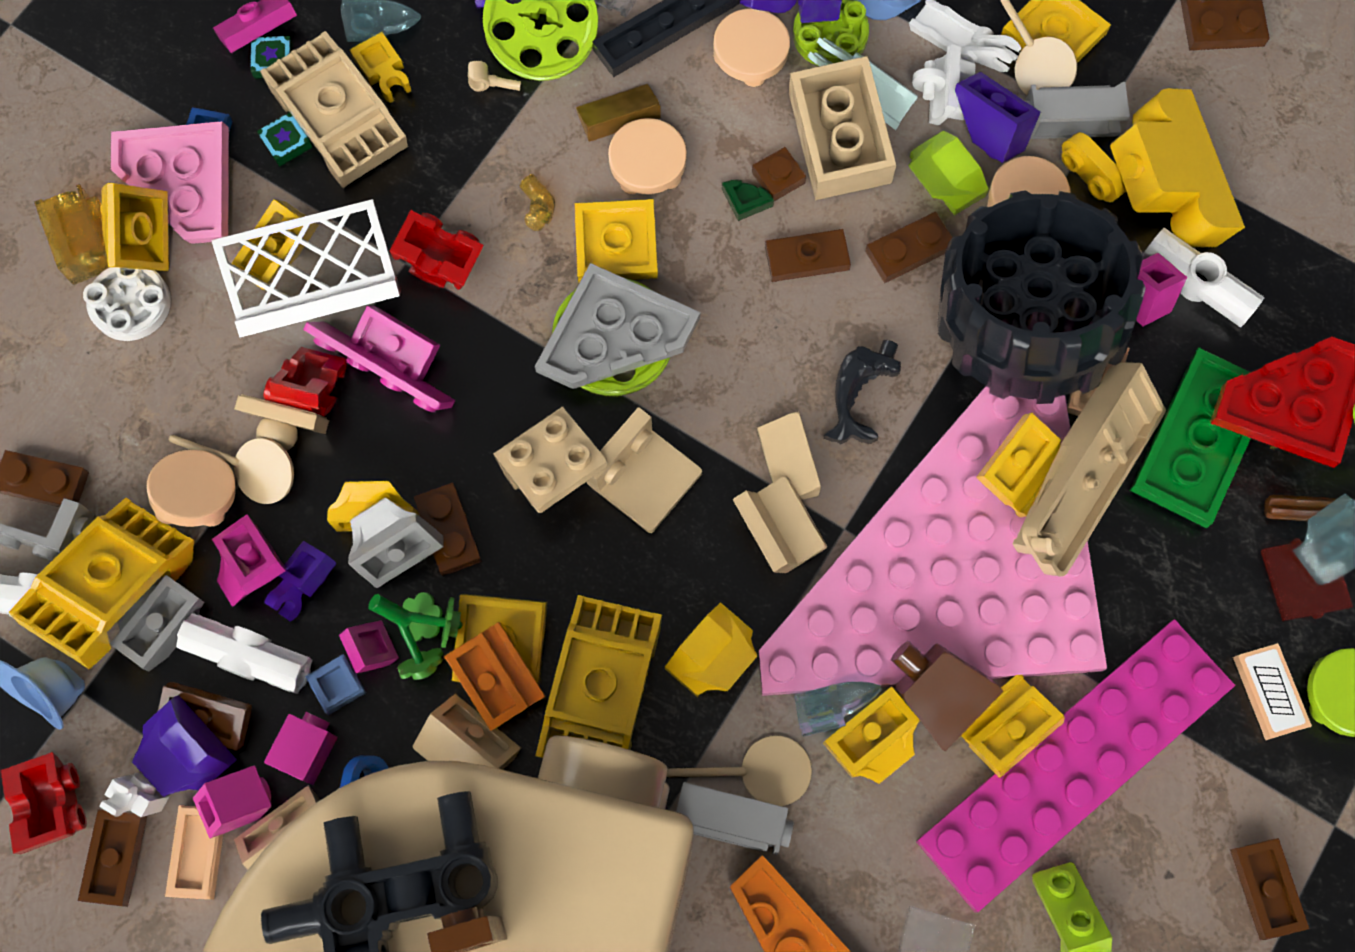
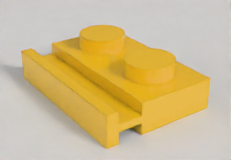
(1021, 464)
(1012, 726)

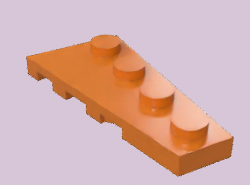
(779, 914)

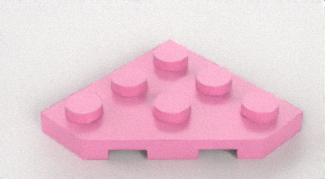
(189, 165)

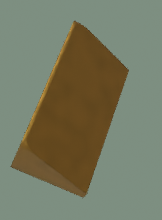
(613, 112)

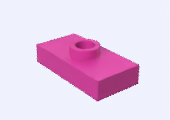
(253, 21)

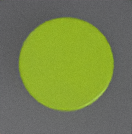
(848, 32)
(1333, 691)

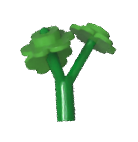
(417, 620)

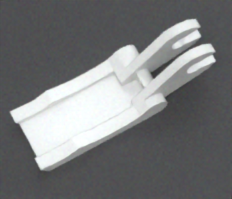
(978, 44)

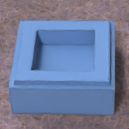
(335, 684)

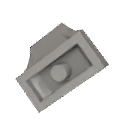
(390, 541)
(153, 622)

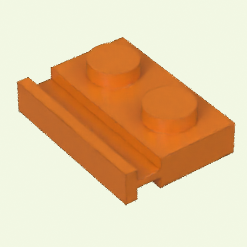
(495, 676)

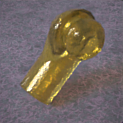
(541, 205)

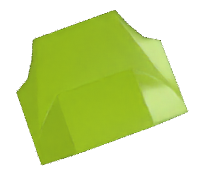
(949, 172)

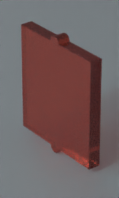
(1296, 589)

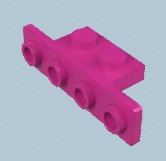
(388, 350)

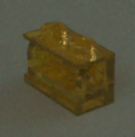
(74, 233)

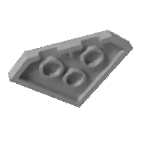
(613, 329)

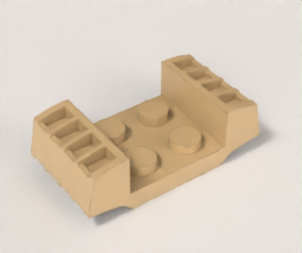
(335, 108)

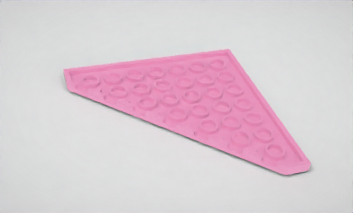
(943, 573)

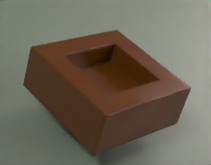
(779, 173)

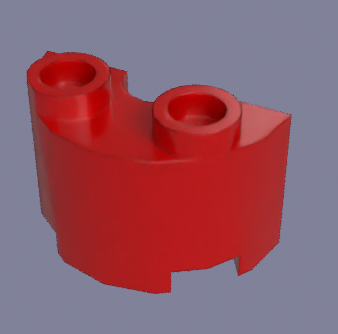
(435, 253)
(306, 381)
(42, 802)

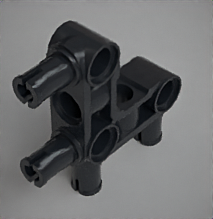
(390, 893)

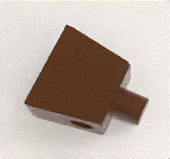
(943, 690)

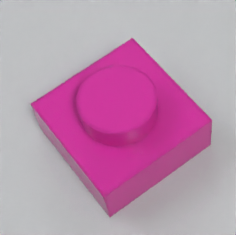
(368, 646)

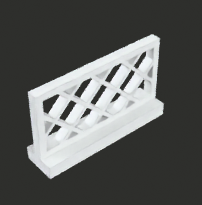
(313, 303)

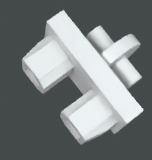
(939, 81)

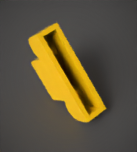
(1175, 169)

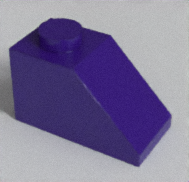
(995, 117)

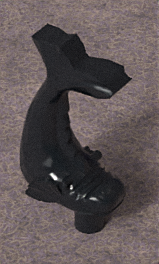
(856, 370)

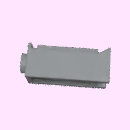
(1079, 109)
(735, 818)

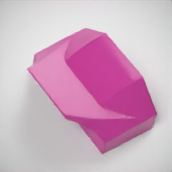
(245, 560)

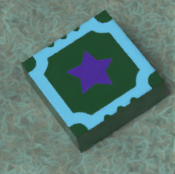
(267, 51)
(284, 139)

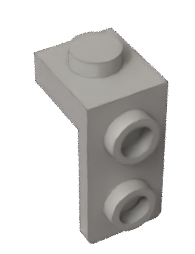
(68, 524)

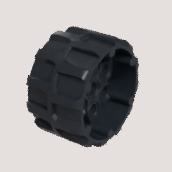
(1031, 251)

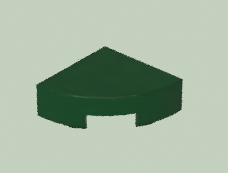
(746, 198)

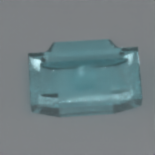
(1330, 541)

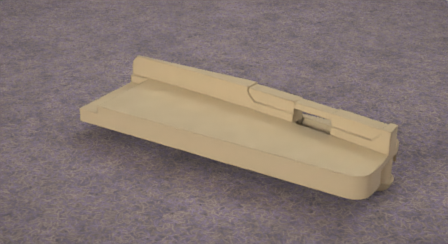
(1090, 467)

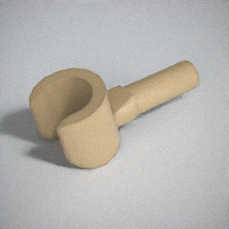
(481, 80)

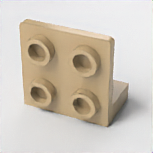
(550, 460)
(643, 473)

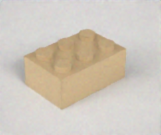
(841, 128)

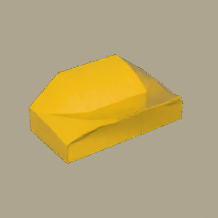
(358, 497)
(713, 653)
(876, 738)

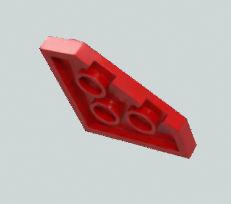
(1296, 402)

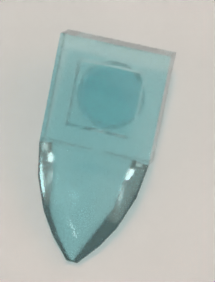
(370, 17)
(826, 707)

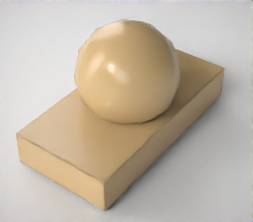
(280, 420)

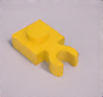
(380, 64)

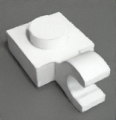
(133, 794)

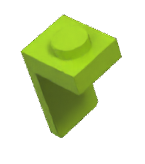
(1072, 910)

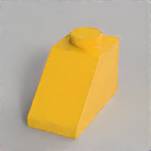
(277, 243)

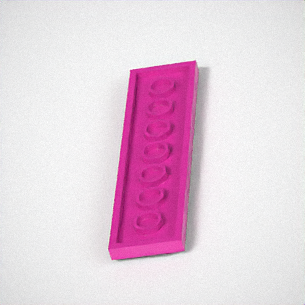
(1077, 767)

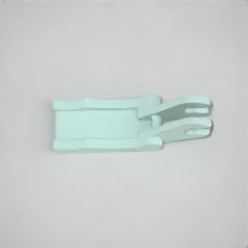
(893, 96)

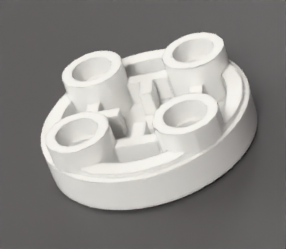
(127, 302)

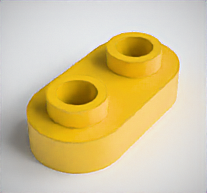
(1094, 166)

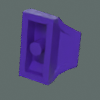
(180, 750)

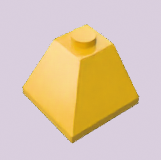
(135, 227)

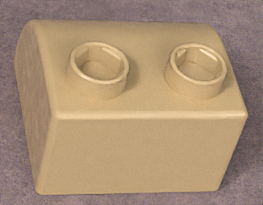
(576, 852)

